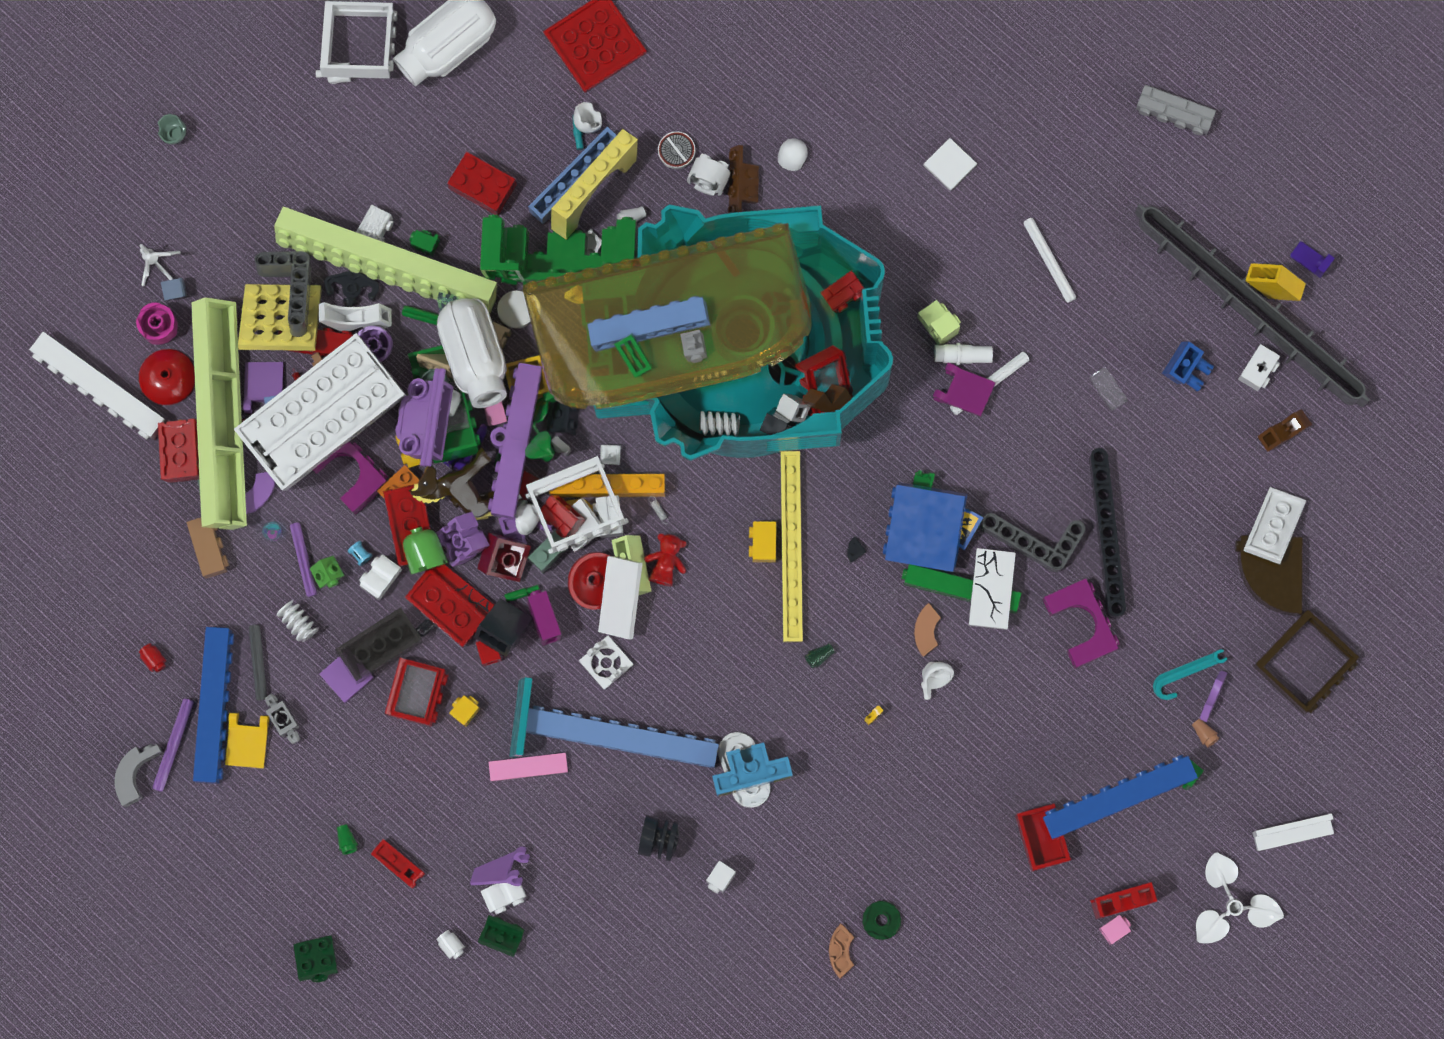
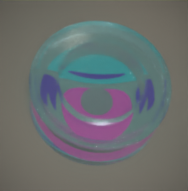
(272, 531)

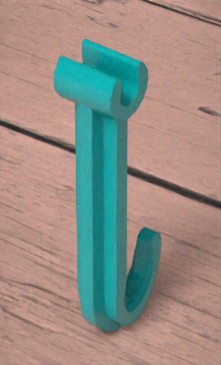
(1183, 671)

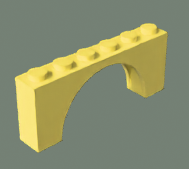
(619, 155)

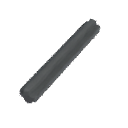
(257, 662)

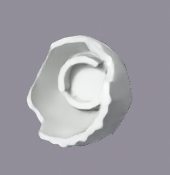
(586, 118)
(792, 154)

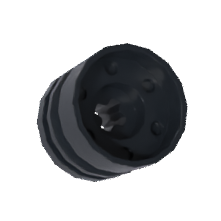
(658, 838)

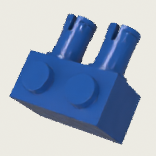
(1182, 364)

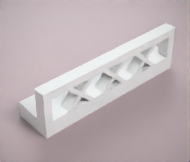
(1293, 832)

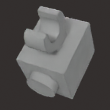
(694, 346)

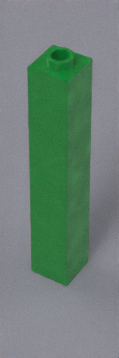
(946, 584)

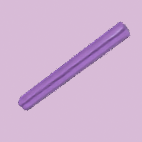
(173, 744)

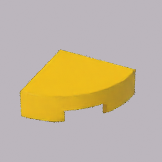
(877, 711)

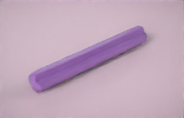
(303, 559)

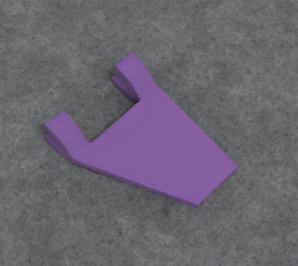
(499, 870)

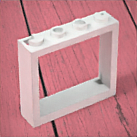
(371, 9)

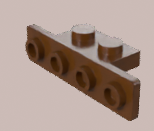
(743, 181)

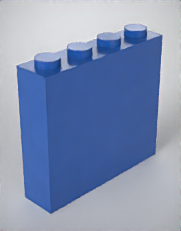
(925, 526)

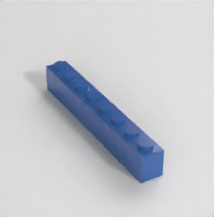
(212, 705)
(1120, 797)

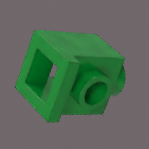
(424, 241)

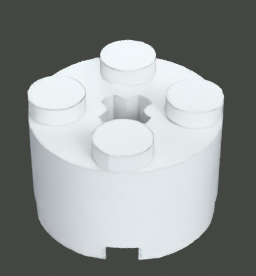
(709, 175)

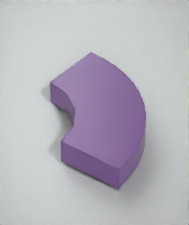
(260, 492)
(1212, 698)

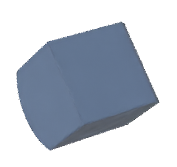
(173, 289)

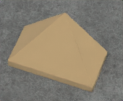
(434, 361)

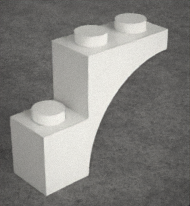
(354, 317)

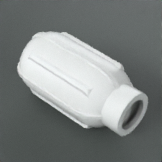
(445, 39)
(473, 351)

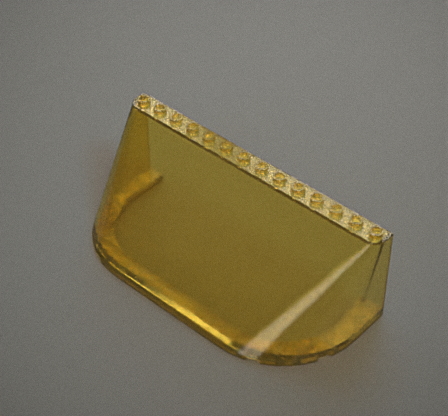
(752, 302)

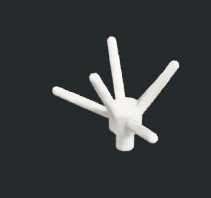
(151, 258)

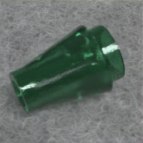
(819, 655)

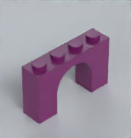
(368, 482)
(1081, 596)

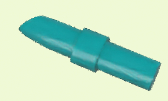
(578, 137)

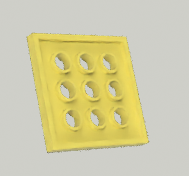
(271, 309)

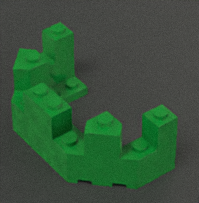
(507, 257)

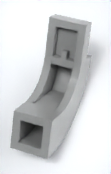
(127, 770)

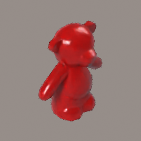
(667, 559)

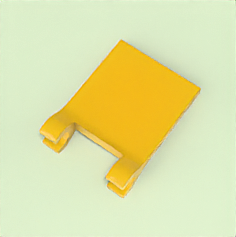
(246, 743)

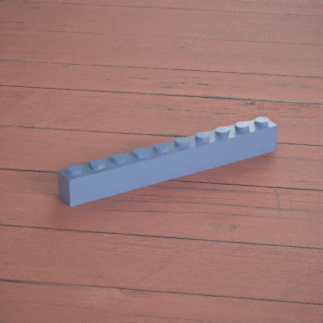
(622, 738)

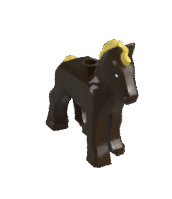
(458, 486)

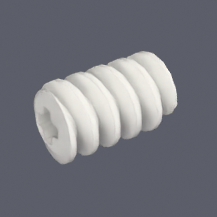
(719, 424)
(296, 621)

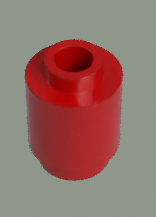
(152, 658)

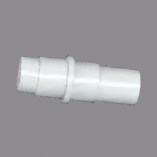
(962, 354)

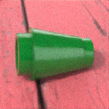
(346, 840)

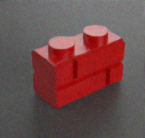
(843, 292)
(561, 516)

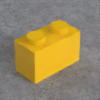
(763, 541)

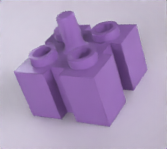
(462, 539)

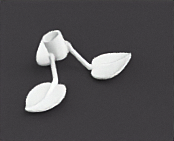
(1212, 927)

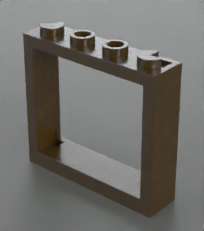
(1336, 679)

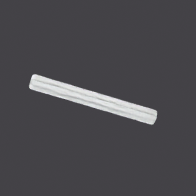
(1049, 260)
(1003, 373)

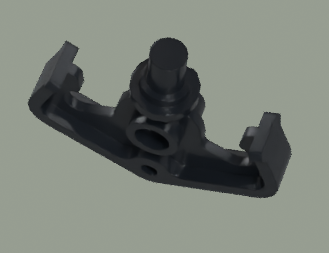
(351, 286)

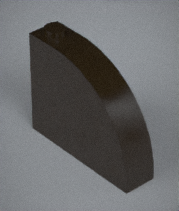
(1272, 583)

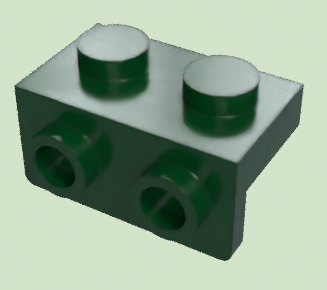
(501, 935)

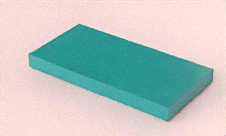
(520, 717)

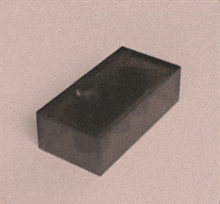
(378, 645)

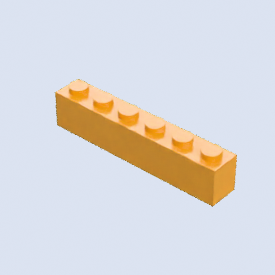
(622, 485)

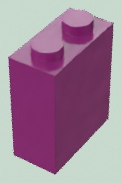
(543, 617)

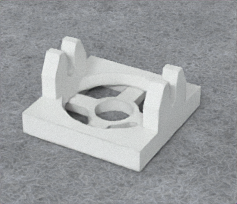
(608, 643)

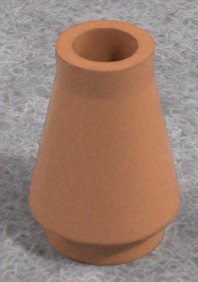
(1205, 733)

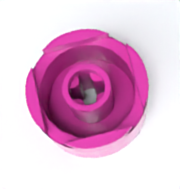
(147, 320)

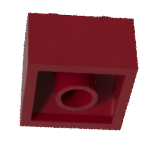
(504, 557)

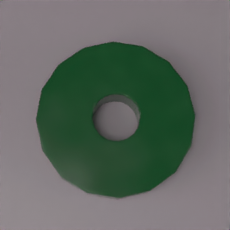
(893, 920)

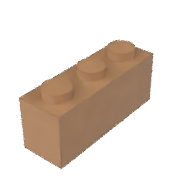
(207, 549)

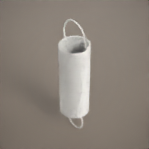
(656, 506)

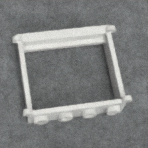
(566, 476)

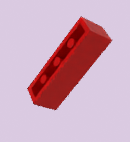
(326, 341)

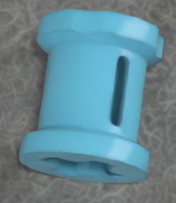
(360, 553)

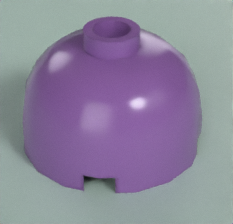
(378, 341)

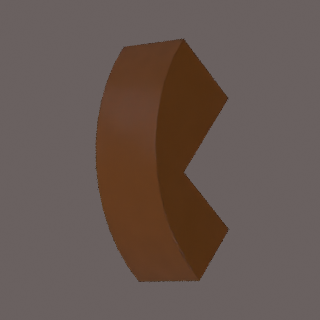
(829, 401)
(1285, 430)

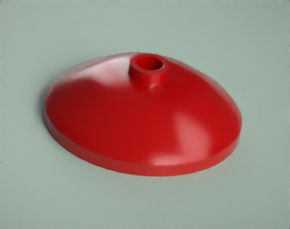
(175, 386)
(586, 592)

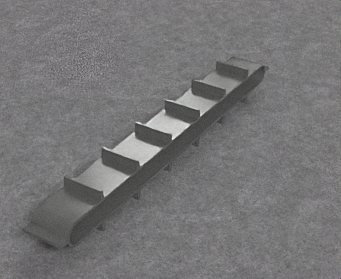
(1257, 300)

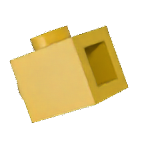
(464, 709)

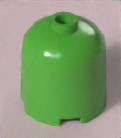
(423, 550)

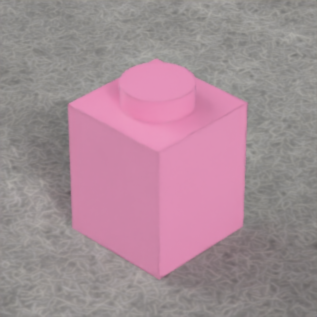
(1115, 929)

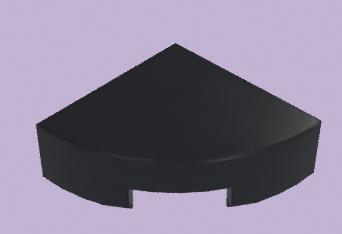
(855, 550)

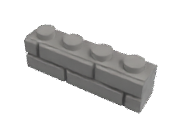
(1175, 110)

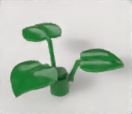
(541, 444)

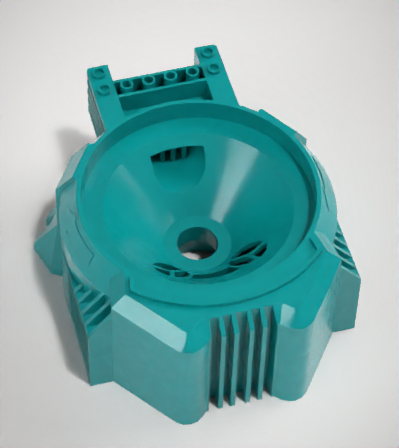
(856, 331)

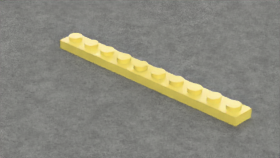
(791, 546)

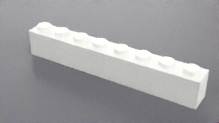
(97, 385)

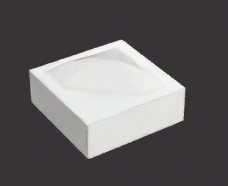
(560, 446)
(610, 454)

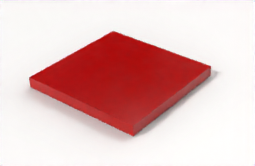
(594, 42)

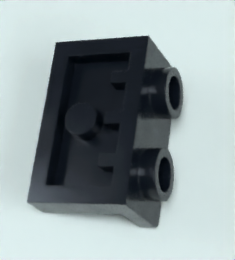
(562, 419)

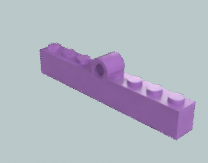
(517, 438)

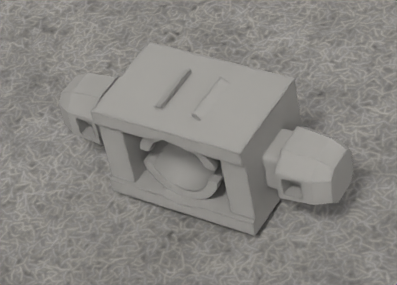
(293, 736)

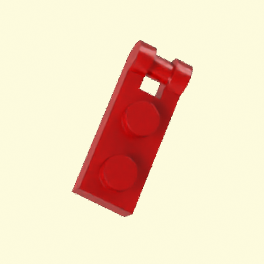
(397, 863)

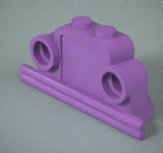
(425, 418)

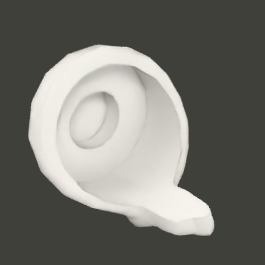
(526, 517)
(935, 676)

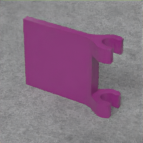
(966, 391)

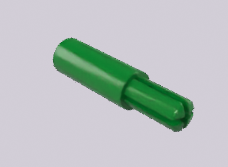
(520, 593)

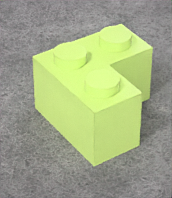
(939, 322)

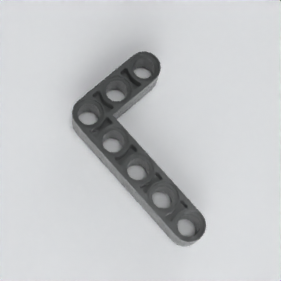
(298, 267)
(1033, 543)

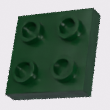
(315, 959)

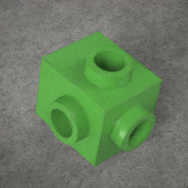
(327, 572)

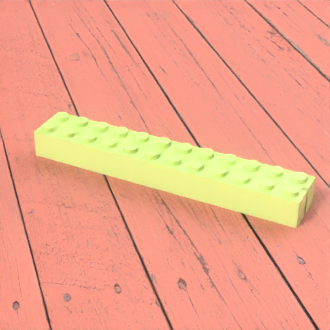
(379, 259)
(218, 414)

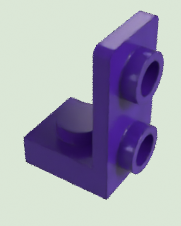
(1311, 259)

